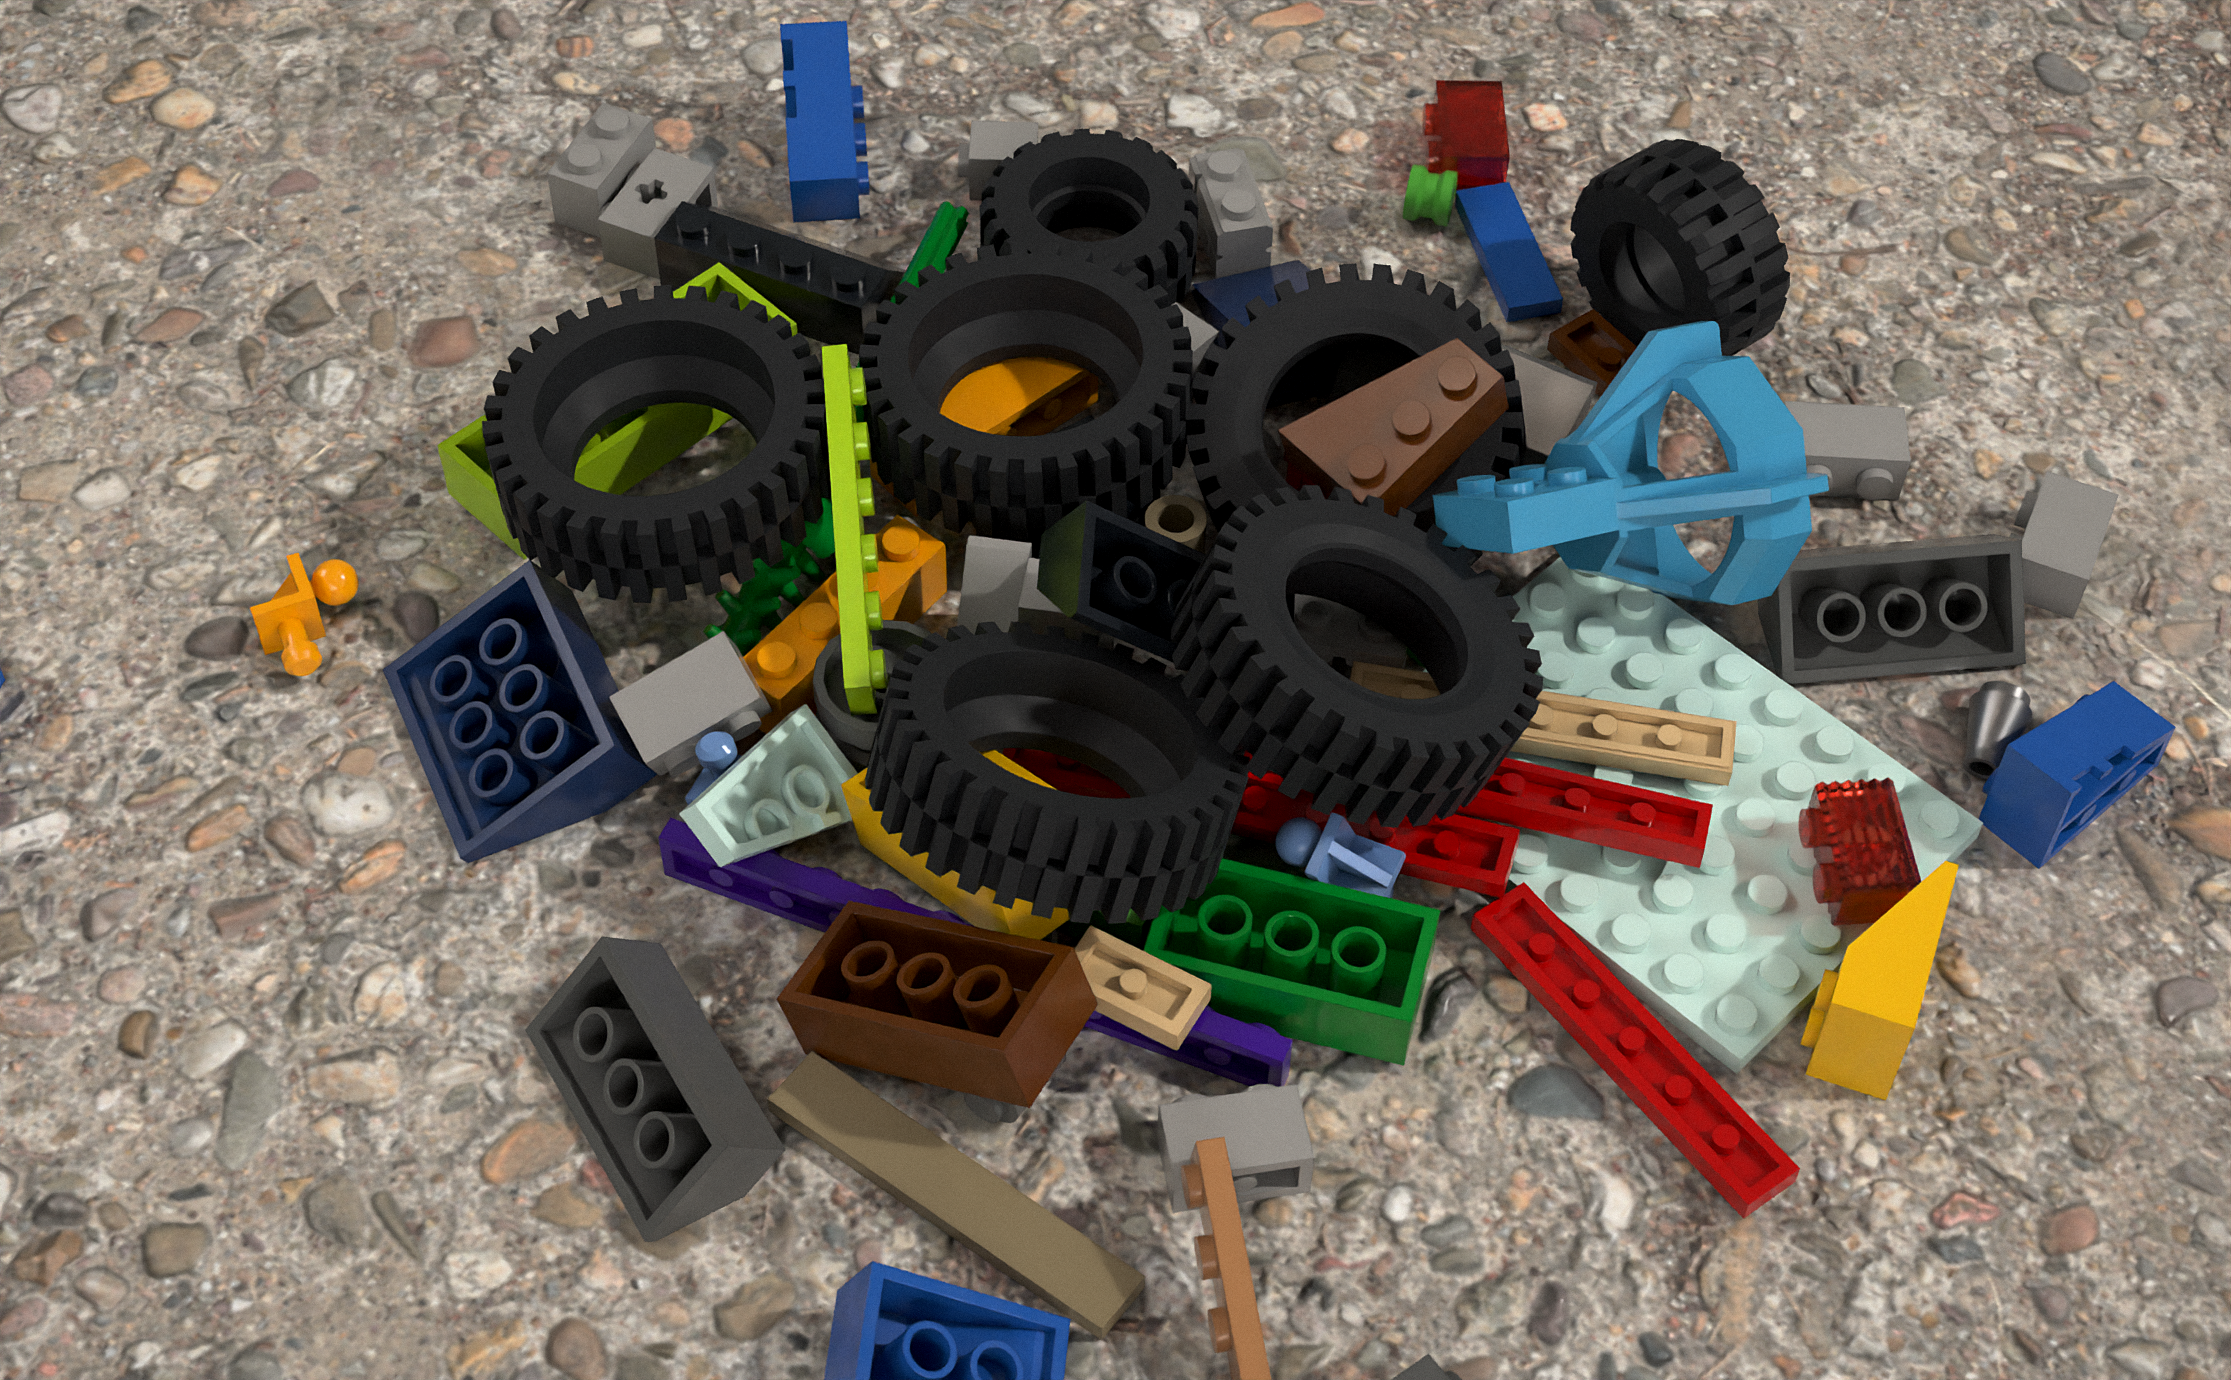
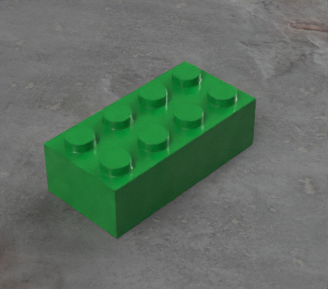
(1304, 957)

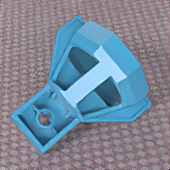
(1614, 508)

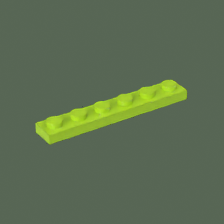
(854, 551)

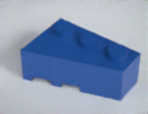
(821, 123)
(2072, 771)

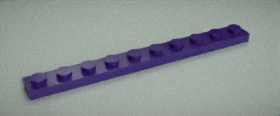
(817, 895)

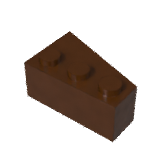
(1399, 428)

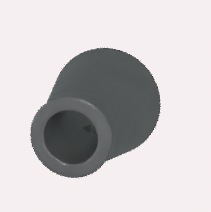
(1995, 719)

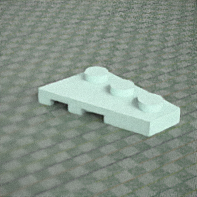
(774, 792)

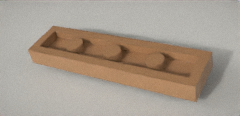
(1224, 1258)

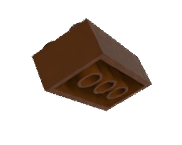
(939, 1002)

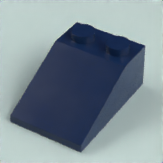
(1227, 297)

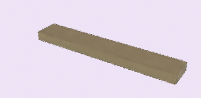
(957, 1195)

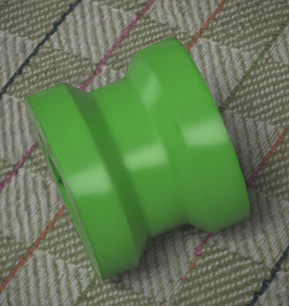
(1430, 195)

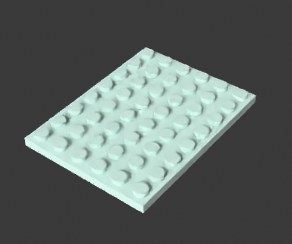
(1741, 938)

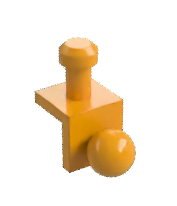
(293, 616)

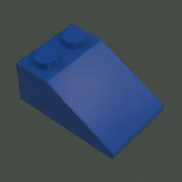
(926, 1329)

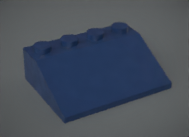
(516, 717)

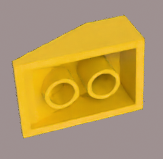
(1873, 1002)

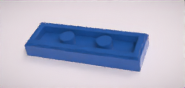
(1508, 252)

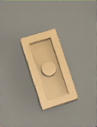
(1141, 988)

